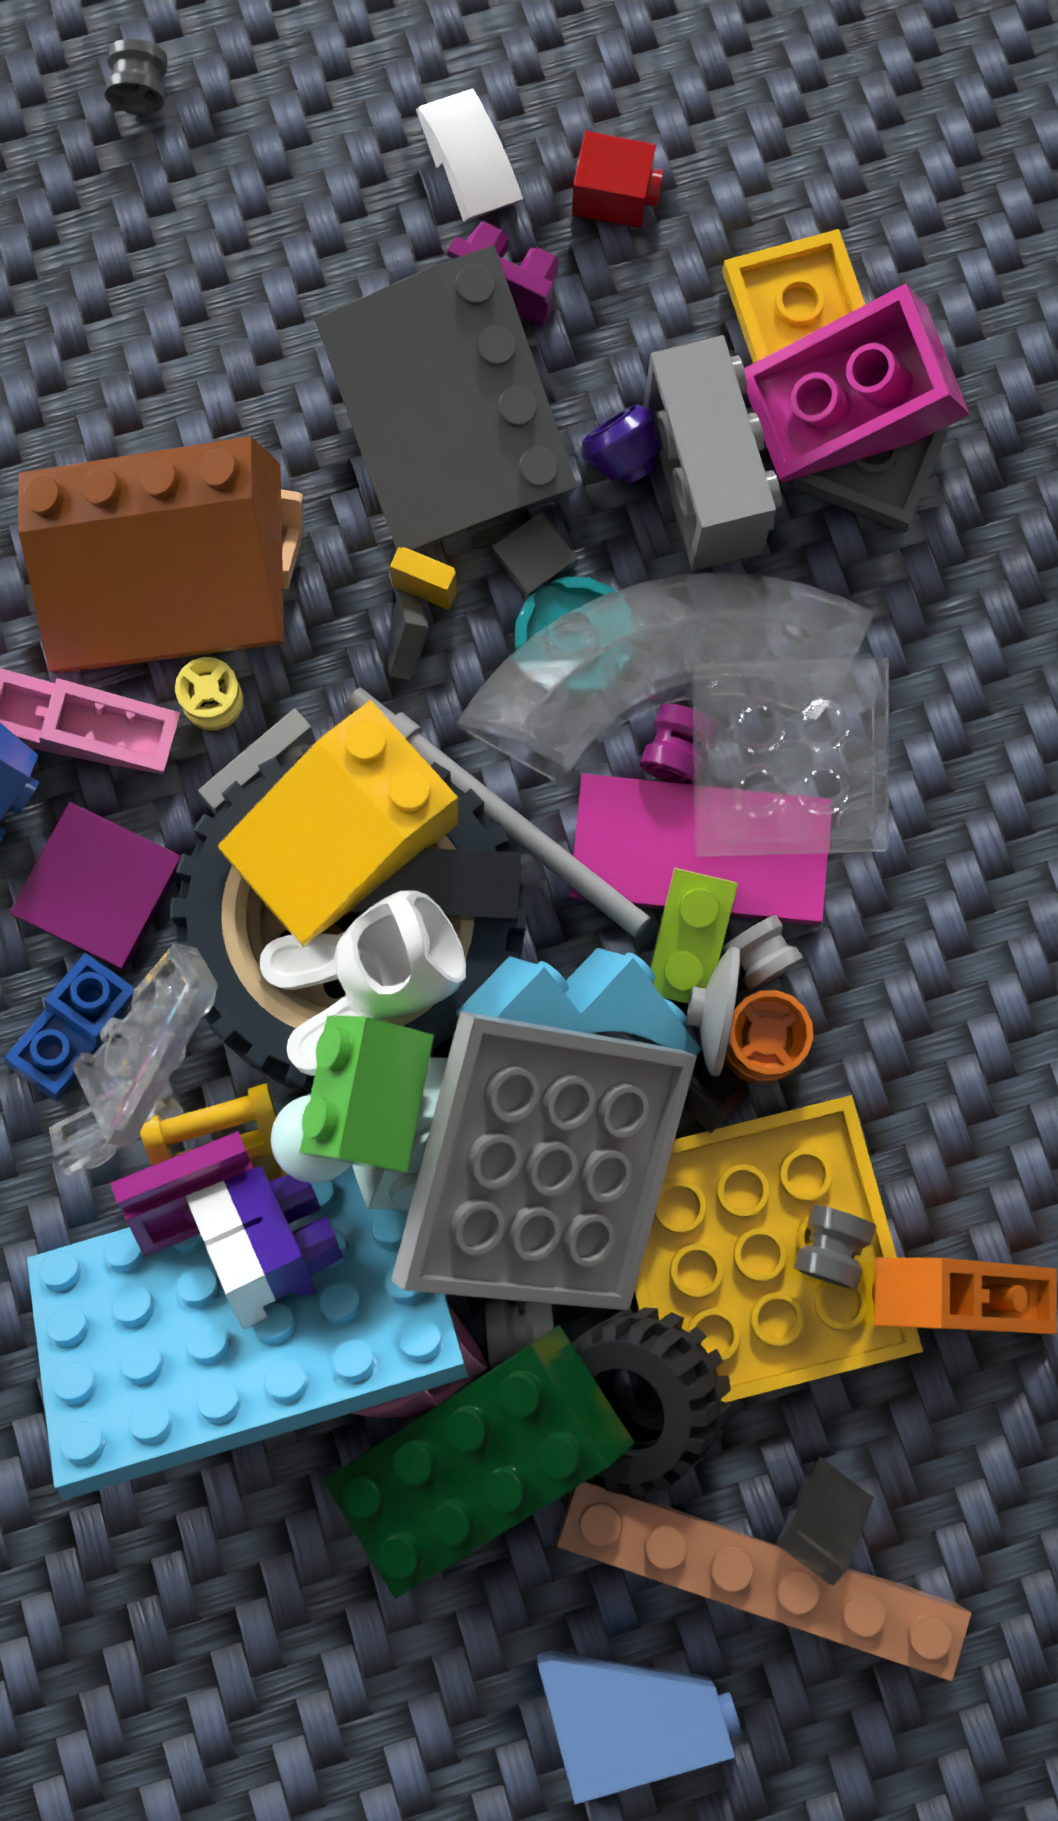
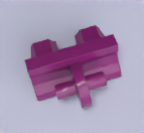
(529, 283)

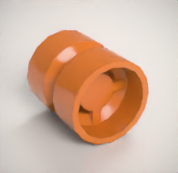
(768, 1037)

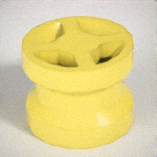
(201, 683)

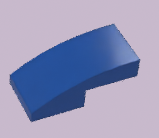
(69, 1026)

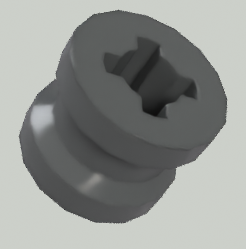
(136, 76)

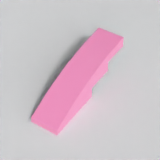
(86, 722)

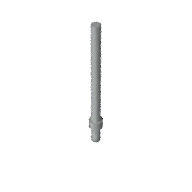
(518, 827)

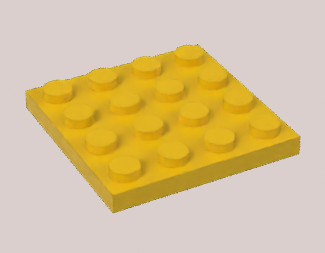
(730, 1239)

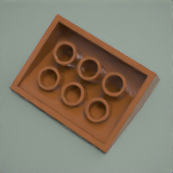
(155, 554)

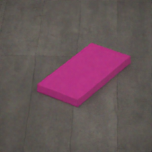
(644, 828)

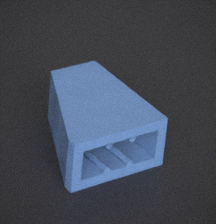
(632, 1722)

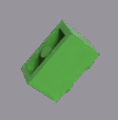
(366, 1092)

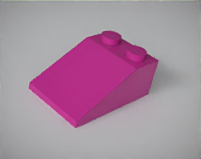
(855, 387)

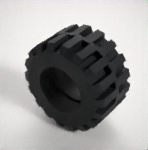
(684, 1381)

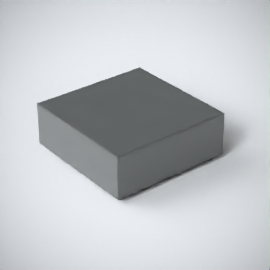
(534, 555)

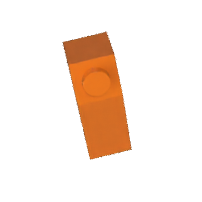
(964, 1295)

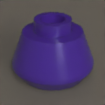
(624, 445)

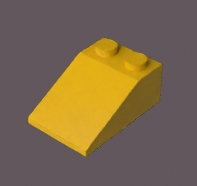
(340, 823)

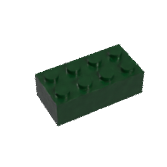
(479, 1462)

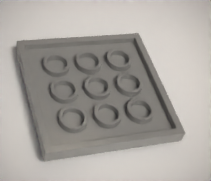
(542, 1165)

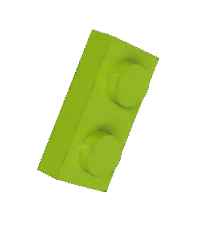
(691, 932)

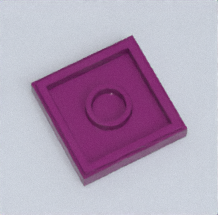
(96, 886)

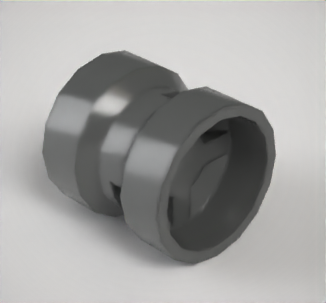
(836, 1242)

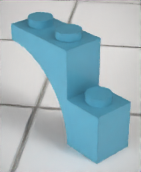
(600, 996)

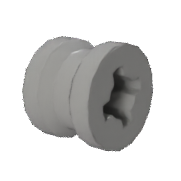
(764, 952)

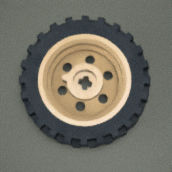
(234, 925)

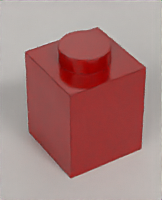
(615, 179)

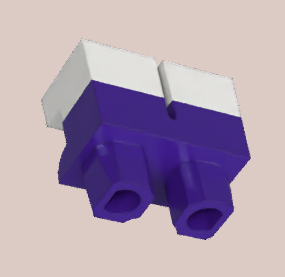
(253, 1245)

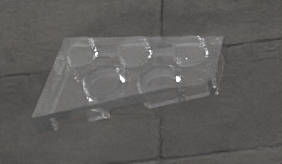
(146, 1045)

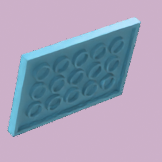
(158, 1373)

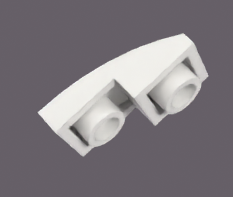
(471, 153)

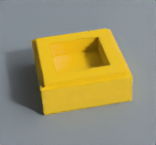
(424, 577)

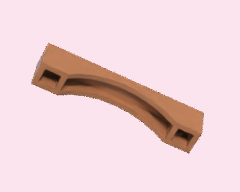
(763, 1579)

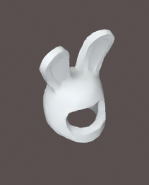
(388, 962)

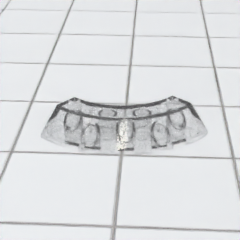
(638, 652)

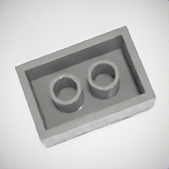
(711, 452)

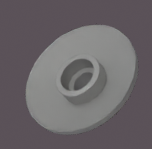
(714, 1008)

